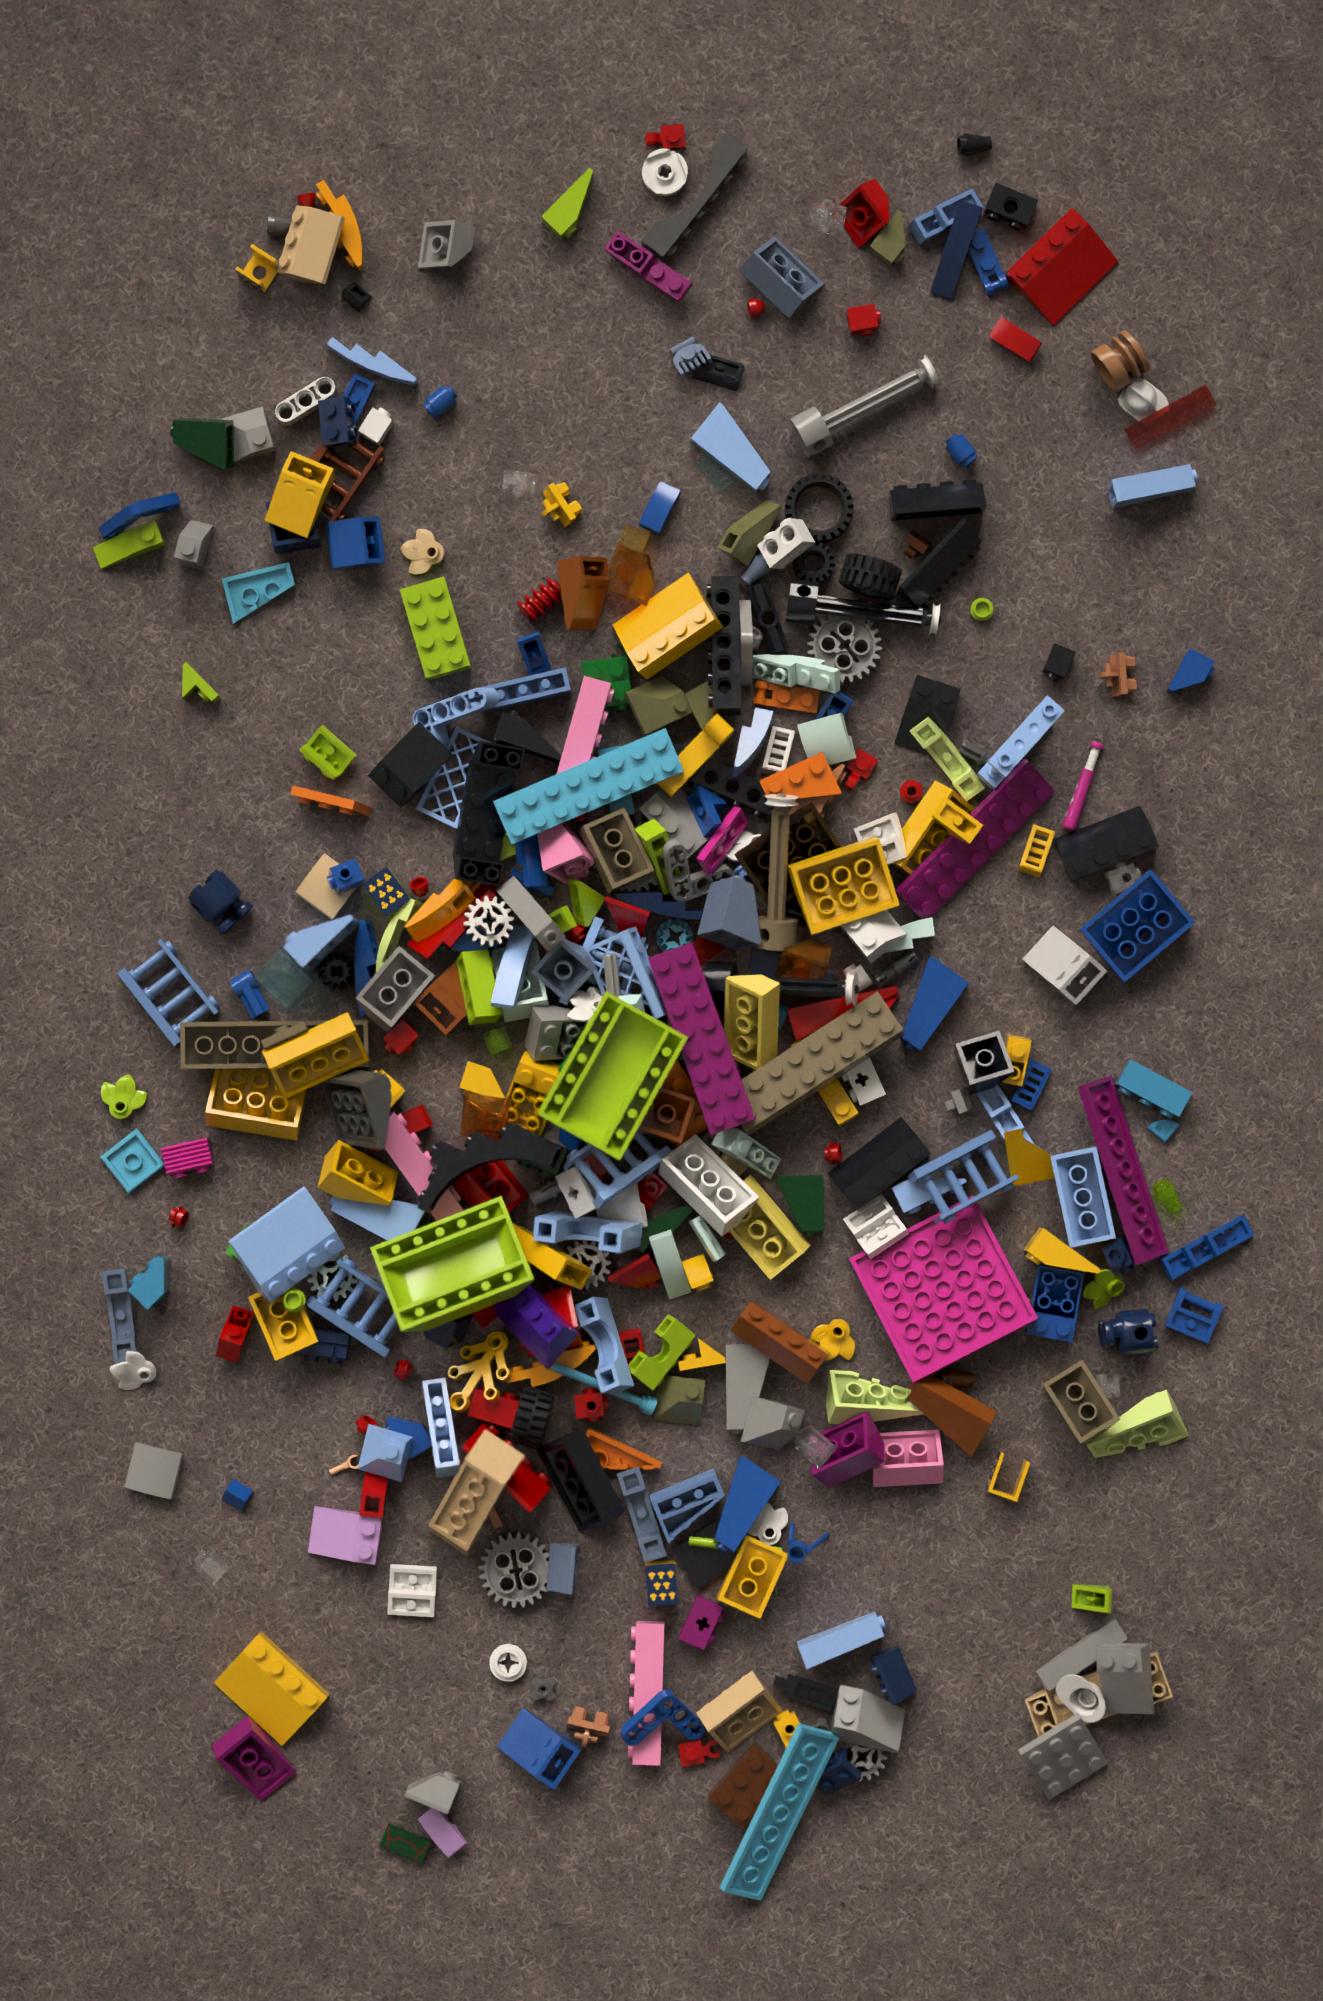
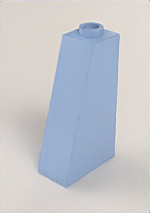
(730, 448)
(1151, 485)
(380, 1219)
(840, 1639)

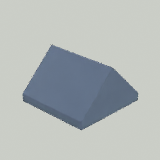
(564, 968)
(563, 1567)

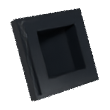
(355, 296)

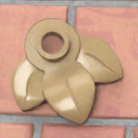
(419, 552)

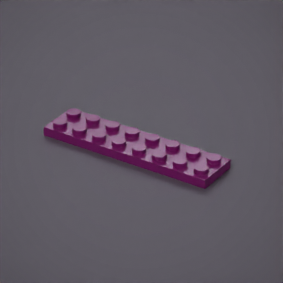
(957, 861)
(707, 1048)
(1123, 1169)

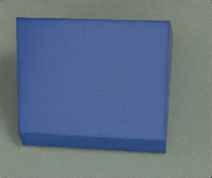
(237, 1494)

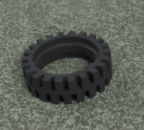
(838, 488)

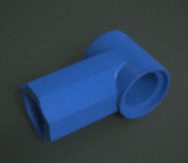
(249, 992)

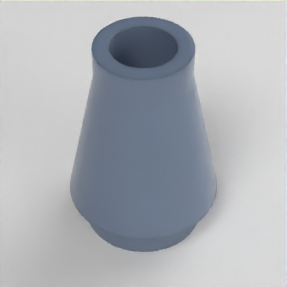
(756, 570)

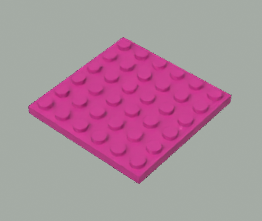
(944, 1291)

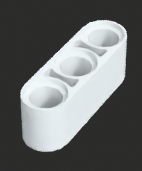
(293, 401)

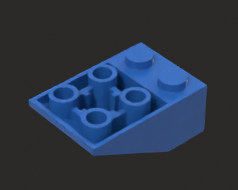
(1055, 1302)
(539, 1748)

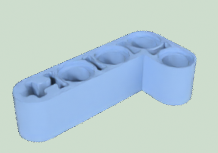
(455, 710)

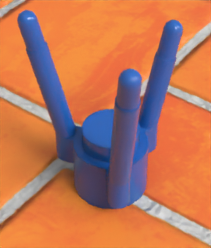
(798, 1549)

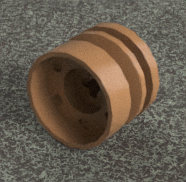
(1123, 359)

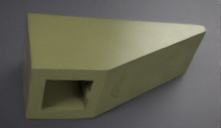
(744, 535)

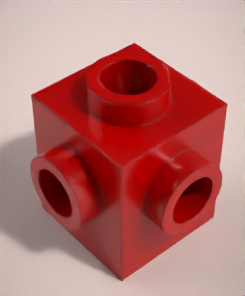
(582, 1408)

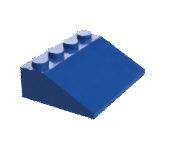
(1136, 926)

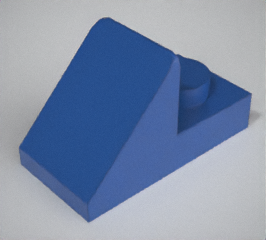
(835, 704)
(706, 809)

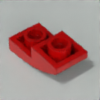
(1015, 339)
(651, 1189)

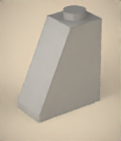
(193, 544)

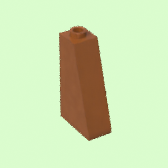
(952, 1411)

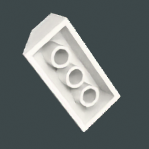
(874, 934)
(707, 1184)

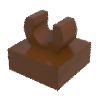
(916, 543)

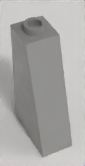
(530, 913)
(744, 1379)

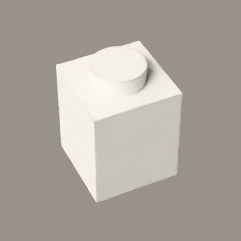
(376, 425)

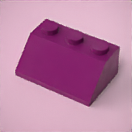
(856, 1451)

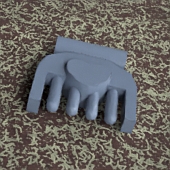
(687, 354)

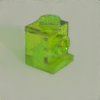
(497, 1040)

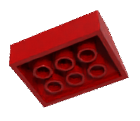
(1061, 267)
(526, 1484)

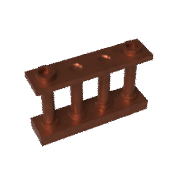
(327, 454)

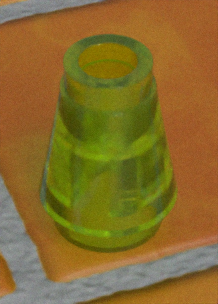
(1167, 1195)

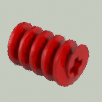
(540, 600)

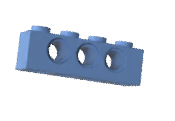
(530, 689)

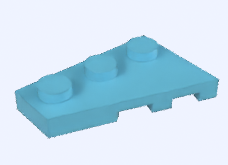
(255, 588)

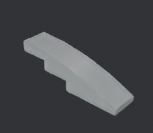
(1080, 1655)

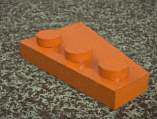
(805, 779)
(328, 801)

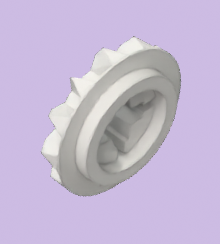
(500, 1670)

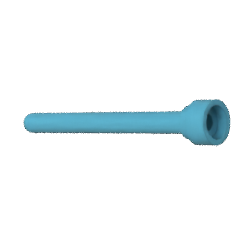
(645, 1403)

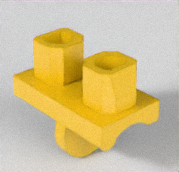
(557, 506)

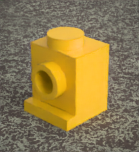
(783, 1719)

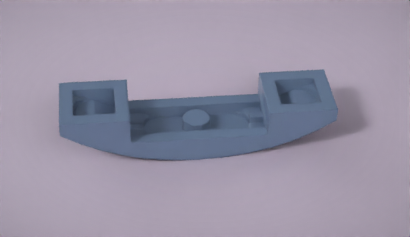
(120, 1313)
(642, 1514)

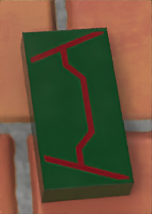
(405, 1843)

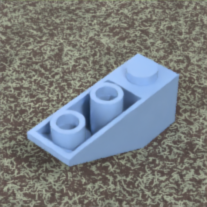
(911, 1195)

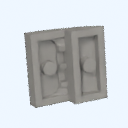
(154, 1470)

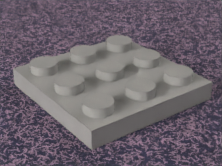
(1063, 1756)

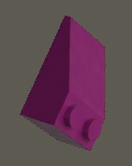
(253, 1758)

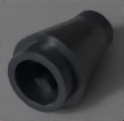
(970, 144)

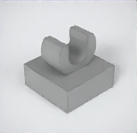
(960, 1101)

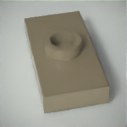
(284, 1033)

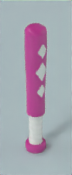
(1075, 808)

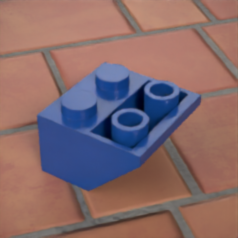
(356, 542)

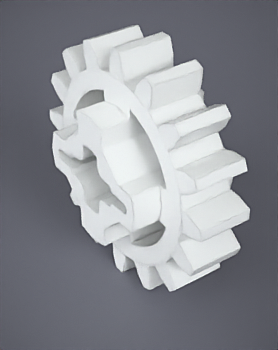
(499, 920)

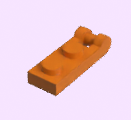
(787, 697)

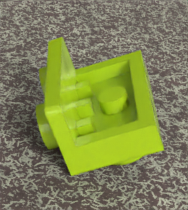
(328, 753)

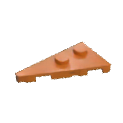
(618, 1455)

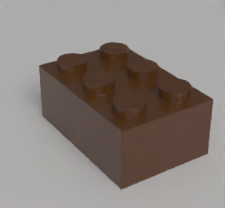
(744, 1785)

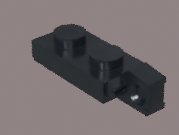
(807, 1691)

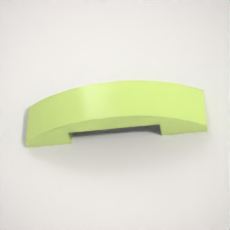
(948, 758)
(395, 930)

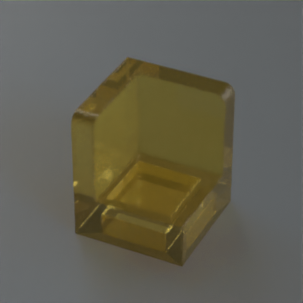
(634, 538)

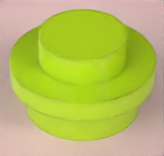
(981, 609)
(294, 1300)

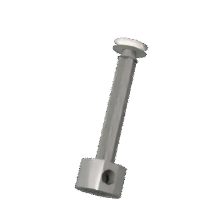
(813, 430)

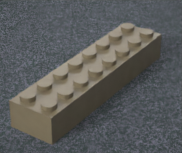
(238, 1043)
(819, 1060)

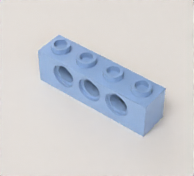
(440, 1427)

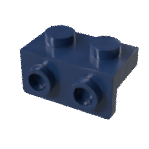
(337, 422)
(838, 1773)

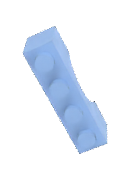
(613, 1370)

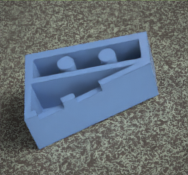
(685, 1501)

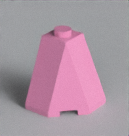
(564, 853)

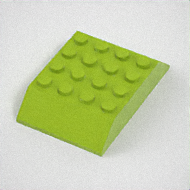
(612, 1075)
(453, 1266)

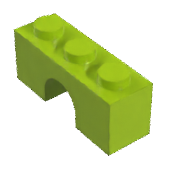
(675, 1340)

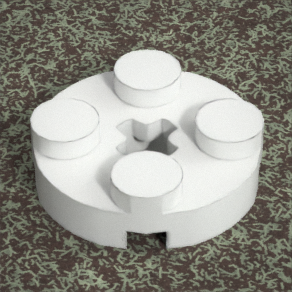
(669, 160)

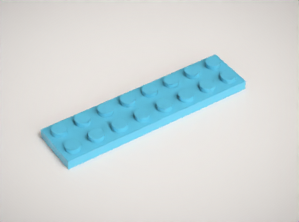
(588, 786)
(779, 1812)

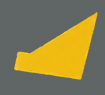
(1026, 1159)

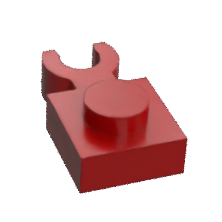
(693, 1752)

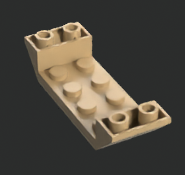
(474, 1492)
(1049, 1711)

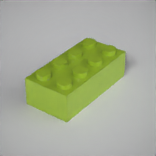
(435, 628)

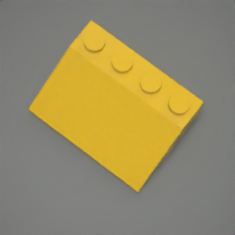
(667, 626)
(843, 885)
(253, 1104)
(271, 1688)

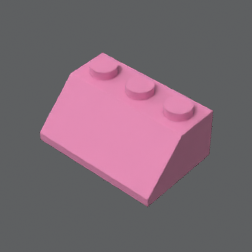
(910, 1459)

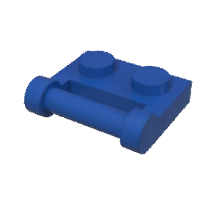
(1190, 1322)

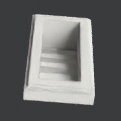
(770, 769)

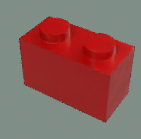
(499, 1412)

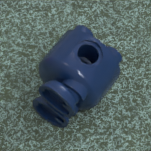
(217, 899)
(1122, 1331)

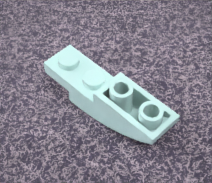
(793, 670)

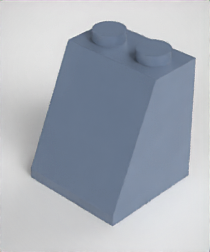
(731, 914)

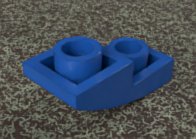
(659, 508)

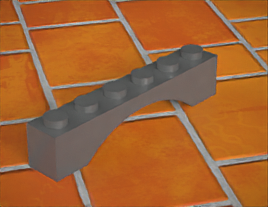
(665, 234)

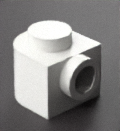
(864, 980)

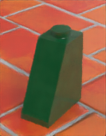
(206, 439)
(806, 1201)

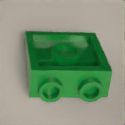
(613, 671)

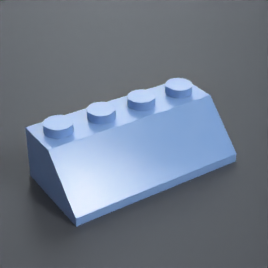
(1082, 1196)

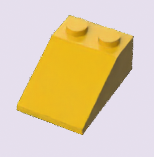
(356, 1176)
(1051, 1251)
(283, 1330)
(752, 1576)

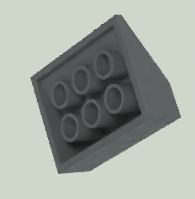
(359, 1107)

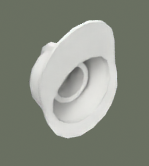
(1141, 398)
(1081, 1697)

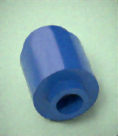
(440, 401)
(961, 450)

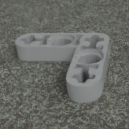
(746, 642)
(688, 880)

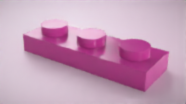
(722, 840)

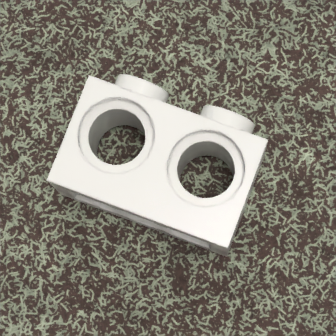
(788, 547)

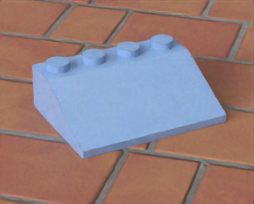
(315, 943)
(286, 1244)

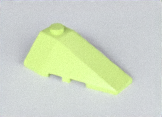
(851, 1396)
(1147, 1422)

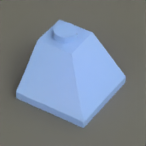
(385, 1453)

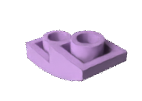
(442, 1832)

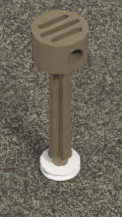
(776, 928)

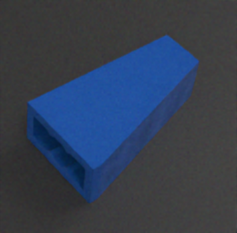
(933, 999)
(745, 1500)

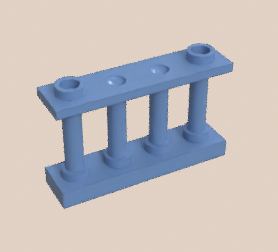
(146, 995)
(963, 1155)
(340, 1316)

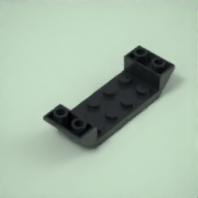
(479, 824)

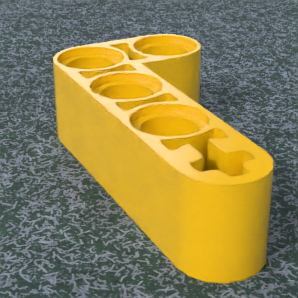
(696, 754)

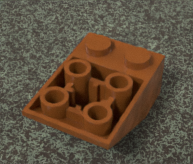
(583, 591)
(444, 1001)

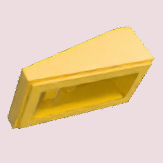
(1029, 868)

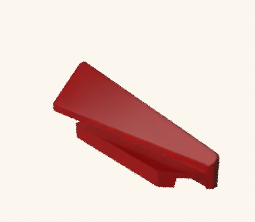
(454, 930)
(812, 1017)

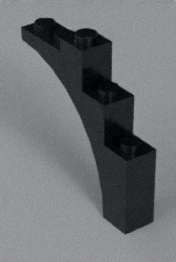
(480, 1150)

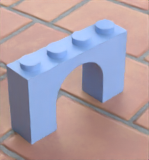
(610, 1233)

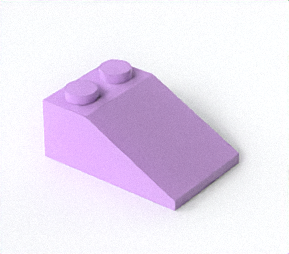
(345, 1535)

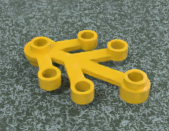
(480, 1369)

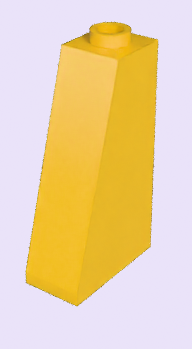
(552, 1260)

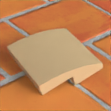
(318, 892)

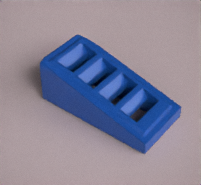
(1022, 1102)

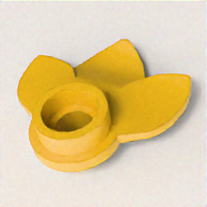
(835, 1343)

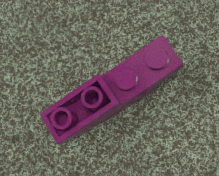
(648, 267)

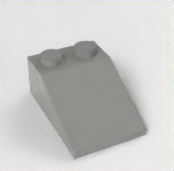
(1126, 1677)
(867, 1720)

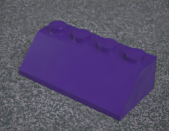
(536, 1324)

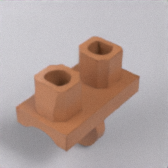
(1116, 674)
(598, 1727)

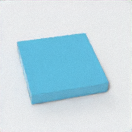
(132, 1161)

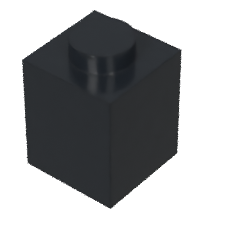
(1058, 662)

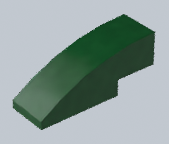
(667, 1221)

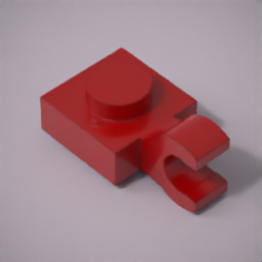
(670, 137)
(860, 767)

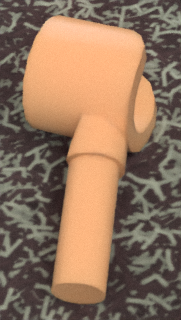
(345, 1465)

